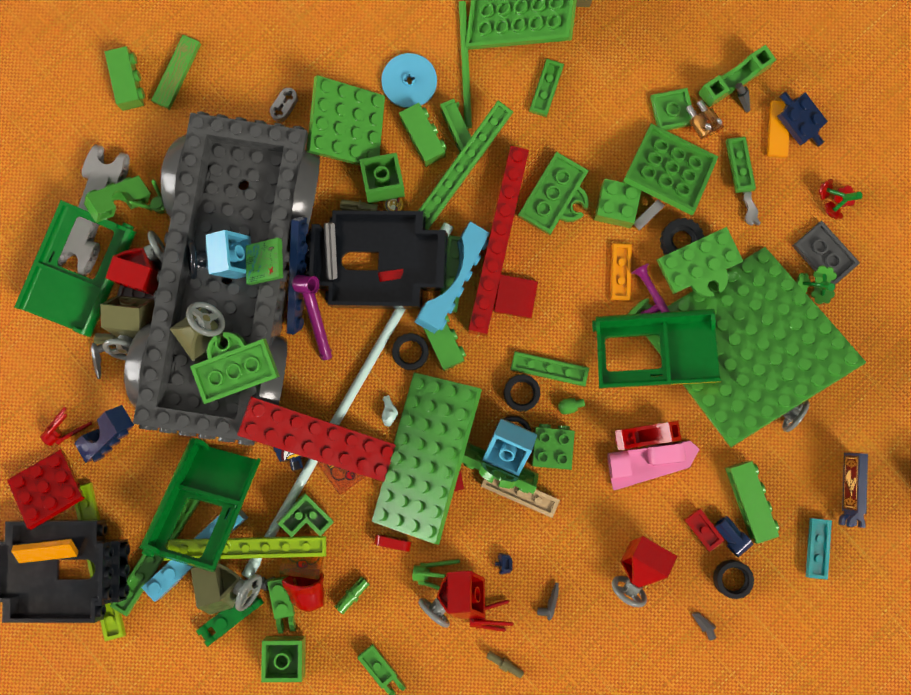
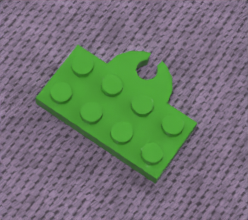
(556, 195)
(701, 263)
(233, 367)
(525, 481)

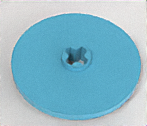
(396, 75)

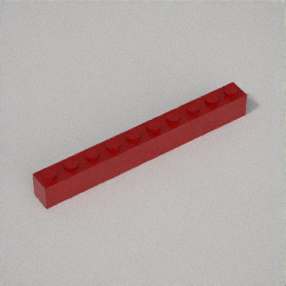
(498, 241)

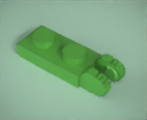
(281, 604)
(380, 669)

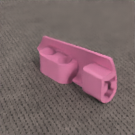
(649, 463)

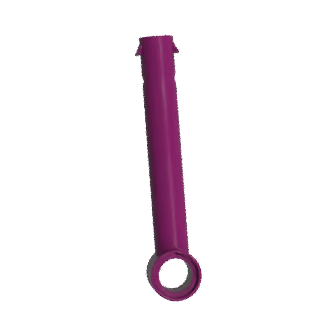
(308, 287)

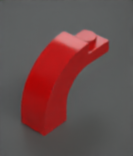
(647, 435)

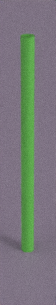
(465, 65)

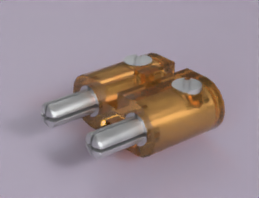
(706, 122)

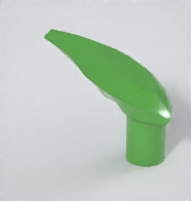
(642, 305)

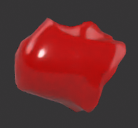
(307, 594)

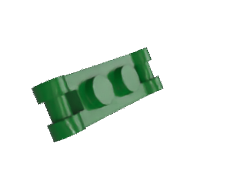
(225, 621)

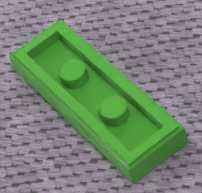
(546, 88)
(740, 164)

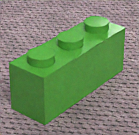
(125, 78)
(423, 134)
(445, 347)

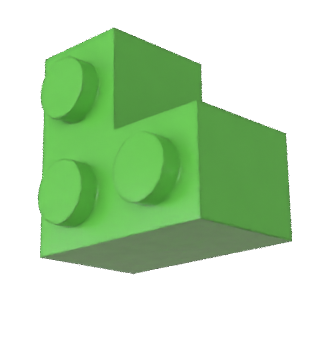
(303, 512)

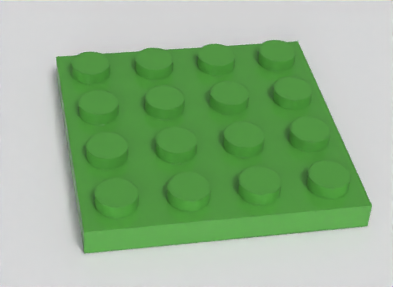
(344, 121)
(671, 169)

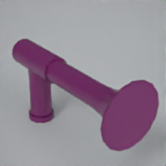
(660, 304)

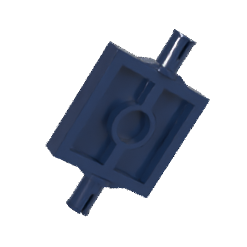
(802, 118)

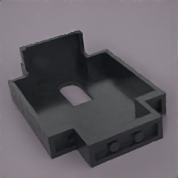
(401, 245)
(33, 589)

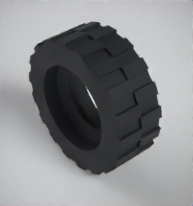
(679, 225)

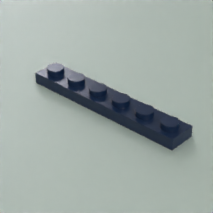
(297, 266)

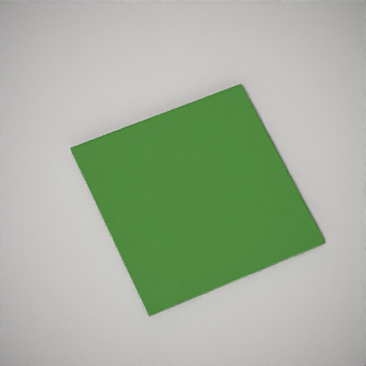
(769, 347)

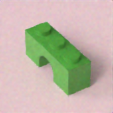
(101, 204)

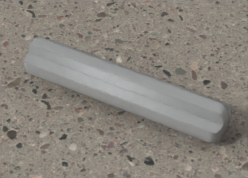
(330, 251)

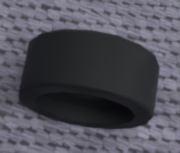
(410, 337)
(522, 378)
(748, 582)

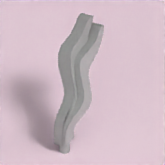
(752, 211)

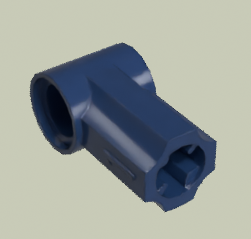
(736, 541)

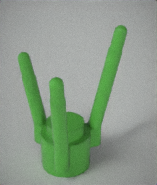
(156, 203)
(422, 572)

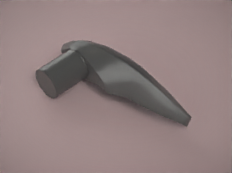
(96, 350)
(549, 612)

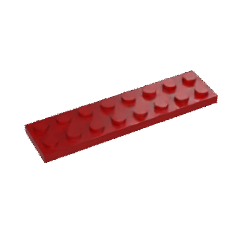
(316, 439)

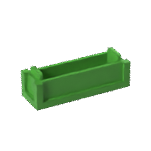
(455, 123)

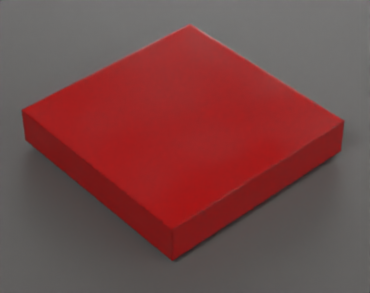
(516, 296)

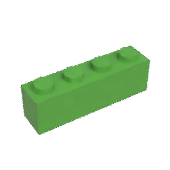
(752, 501)

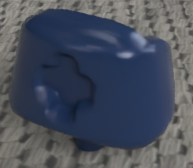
(504, 564)

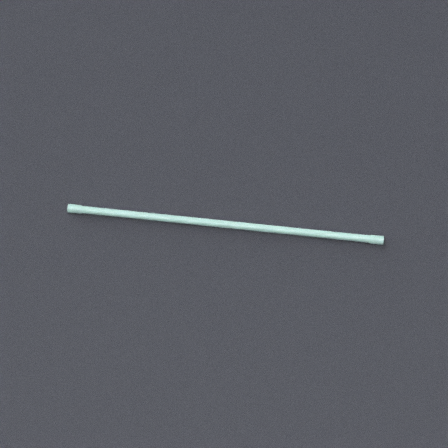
(254, 563)

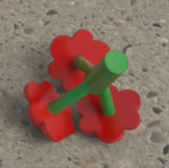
(843, 196)

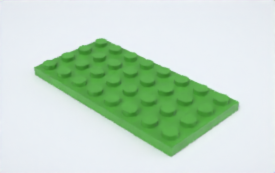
(427, 457)

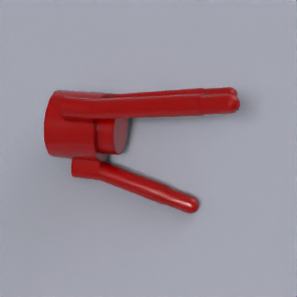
(52, 433)
(482, 623)

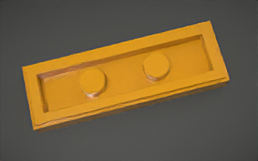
(777, 133)
(621, 272)
(45, 551)

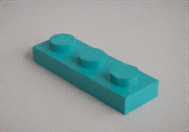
(818, 548)

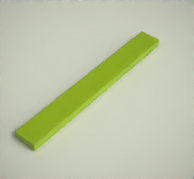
(87, 509)
(255, 547)

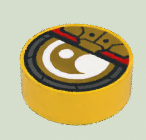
(394, 204)

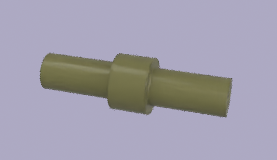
(505, 664)

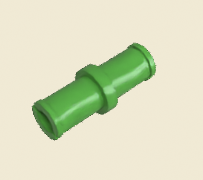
(352, 595)

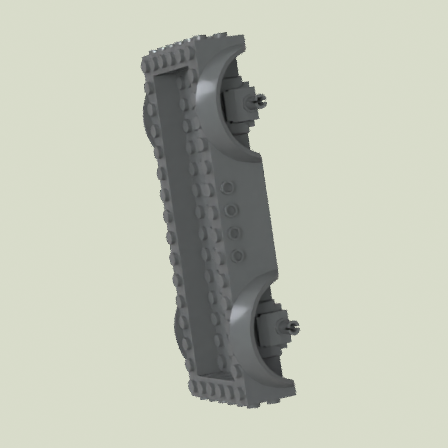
(201, 198)

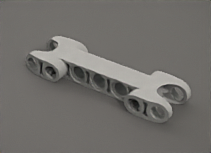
(82, 235)

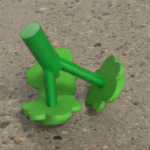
(823, 288)

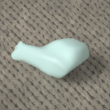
(390, 412)

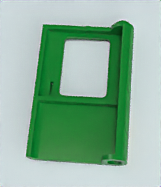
(61, 293)
(685, 343)
(209, 477)

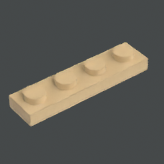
(538, 501)

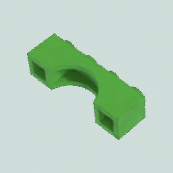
(743, 73)

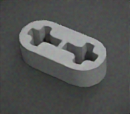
(280, 102)
(648, 214)

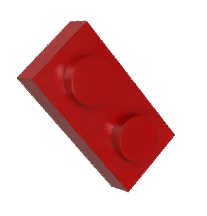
(704, 530)

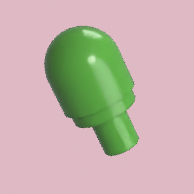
(570, 405)

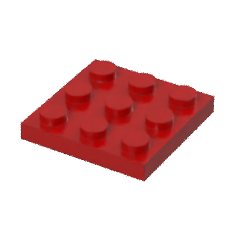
(45, 489)

